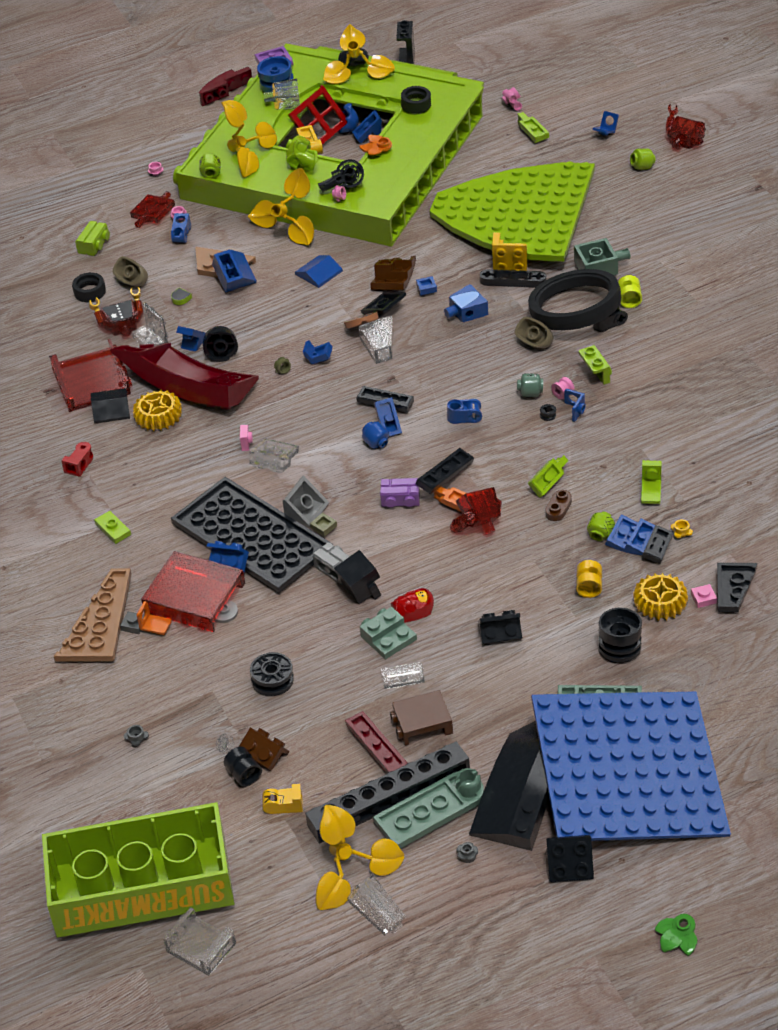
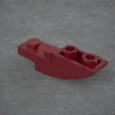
(223, 84)

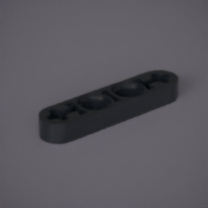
(493, 278)

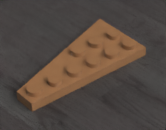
(98, 627)

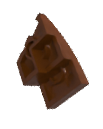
(393, 273)

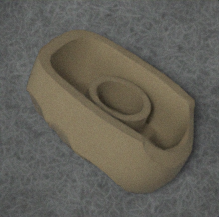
(130, 272)
(534, 333)

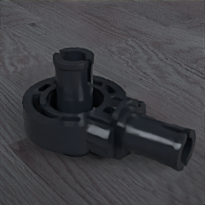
(344, 177)

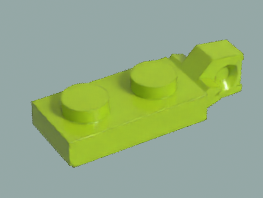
(532, 127)
(548, 476)

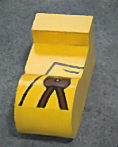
(283, 800)

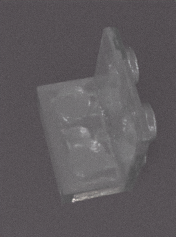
(154, 330)

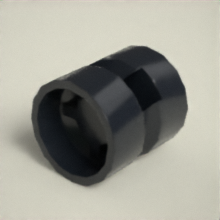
(242, 766)

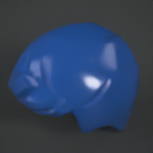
(351, 118)

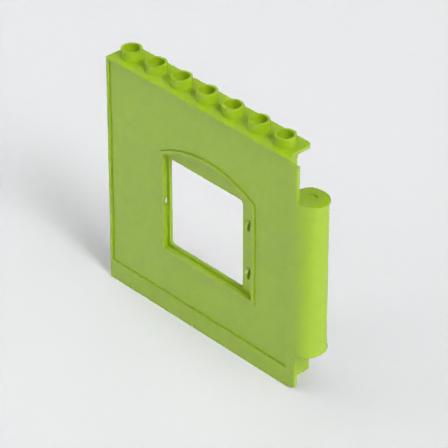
(393, 180)

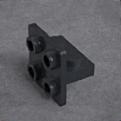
(501, 627)
(570, 858)

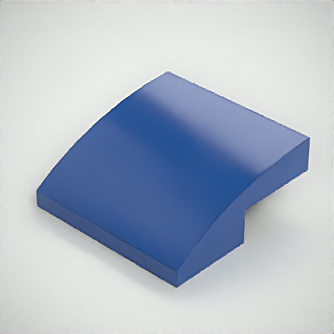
(630, 535)

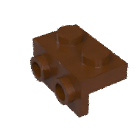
(263, 748)

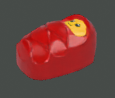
(414, 604)

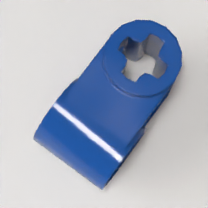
(461, 411)

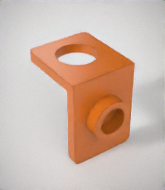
(152, 623)

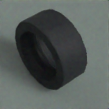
(416, 106)
(90, 294)

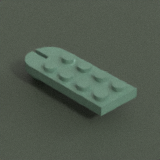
(431, 807)

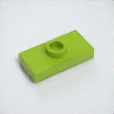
(112, 527)

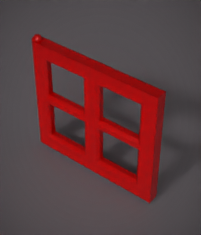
(329, 132)

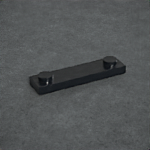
(444, 470)

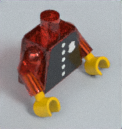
(119, 317)

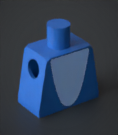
(467, 304)

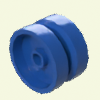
(274, 70)

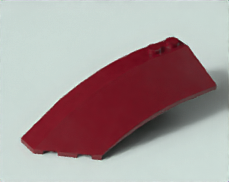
(185, 376)

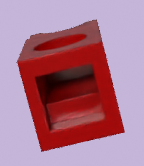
(78, 459)

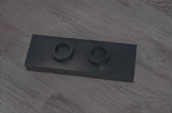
(370, 395)

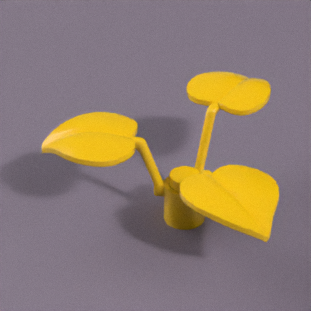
(352, 41)
(267, 137)
(266, 212)
(334, 828)

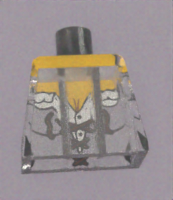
(284, 94)

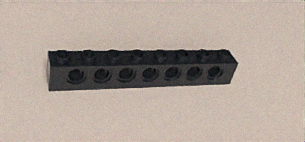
(393, 787)

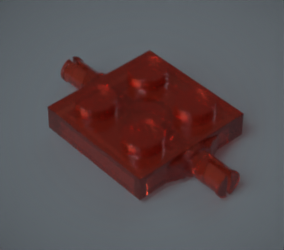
(152, 209)

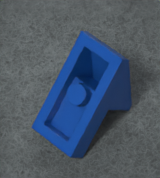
(369, 125)
(191, 339)
(388, 416)

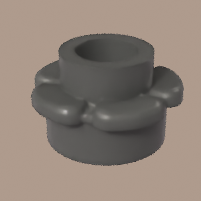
(467, 856)

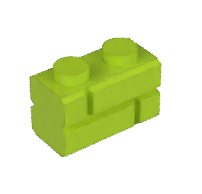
(92, 238)

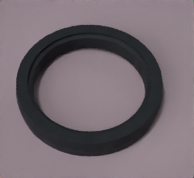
(580, 318)

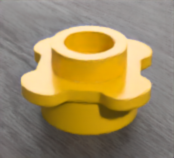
(681, 528)

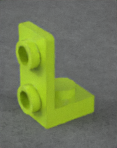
(651, 482)

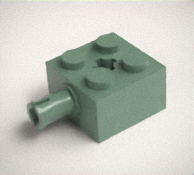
(599, 256)

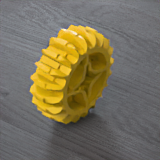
(157, 410)
(672, 594)

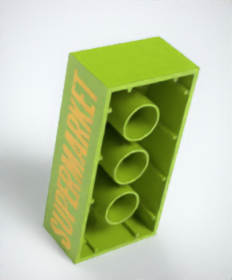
(136, 869)

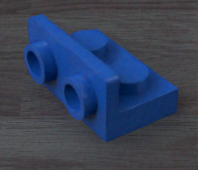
(230, 555)

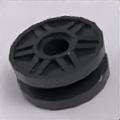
(271, 674)

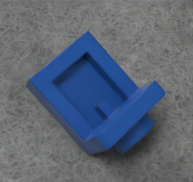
(317, 353)

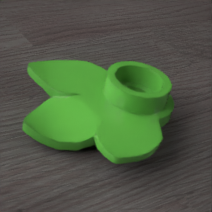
(674, 935)

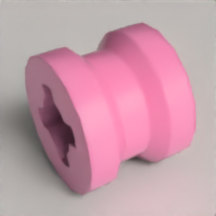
(559, 387)

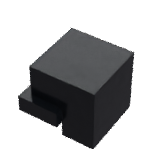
(358, 577)

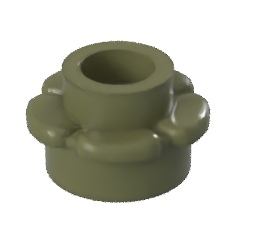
(286, 365)

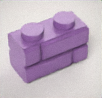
(400, 492)

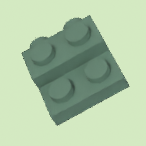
(387, 632)

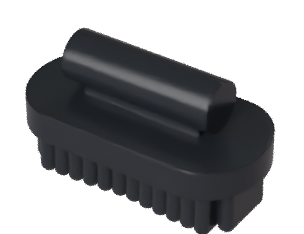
(353, 61)

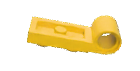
(308, 133)

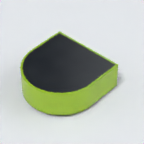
(180, 296)

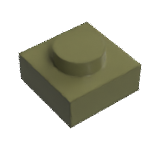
(323, 524)

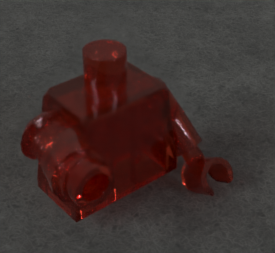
(684, 131)
(478, 509)

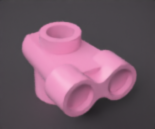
(510, 97)

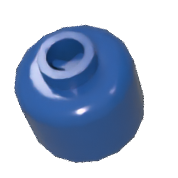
(375, 435)

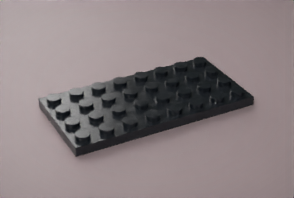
(276, 543)

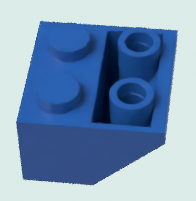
(233, 270)

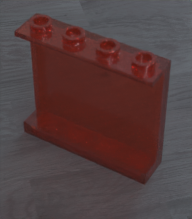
(89, 374)
(192, 590)

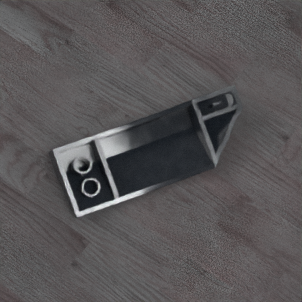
(514, 793)

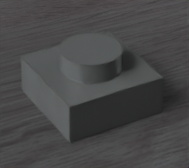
(130, 623)

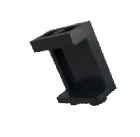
(406, 33)

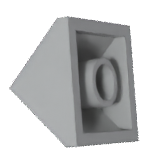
(304, 502)

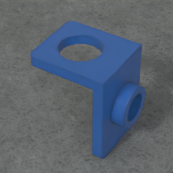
(605, 129)
(579, 406)

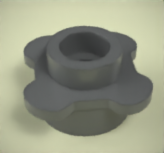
(136, 734)

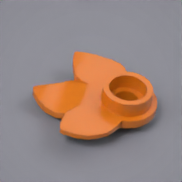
(377, 145)

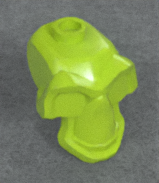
(300, 153)

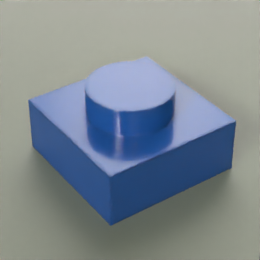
(426, 285)

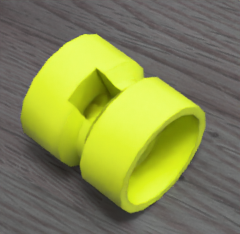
(630, 291)

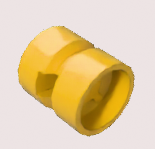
(589, 579)

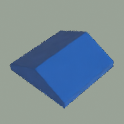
(319, 270)

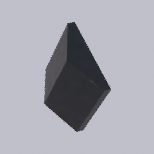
(383, 303)
(110, 405)

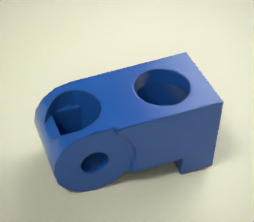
(180, 230)

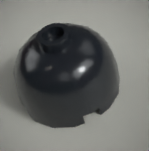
(220, 343)

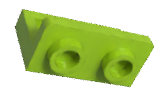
(596, 363)

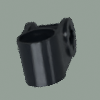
(611, 321)

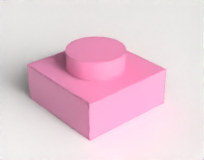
(245, 437)
(704, 596)

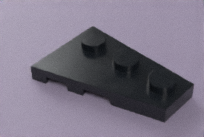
(733, 584)

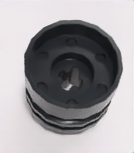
(620, 634)

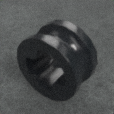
(548, 416)

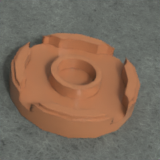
(357, 321)

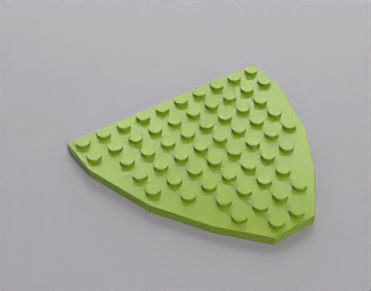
(522, 204)

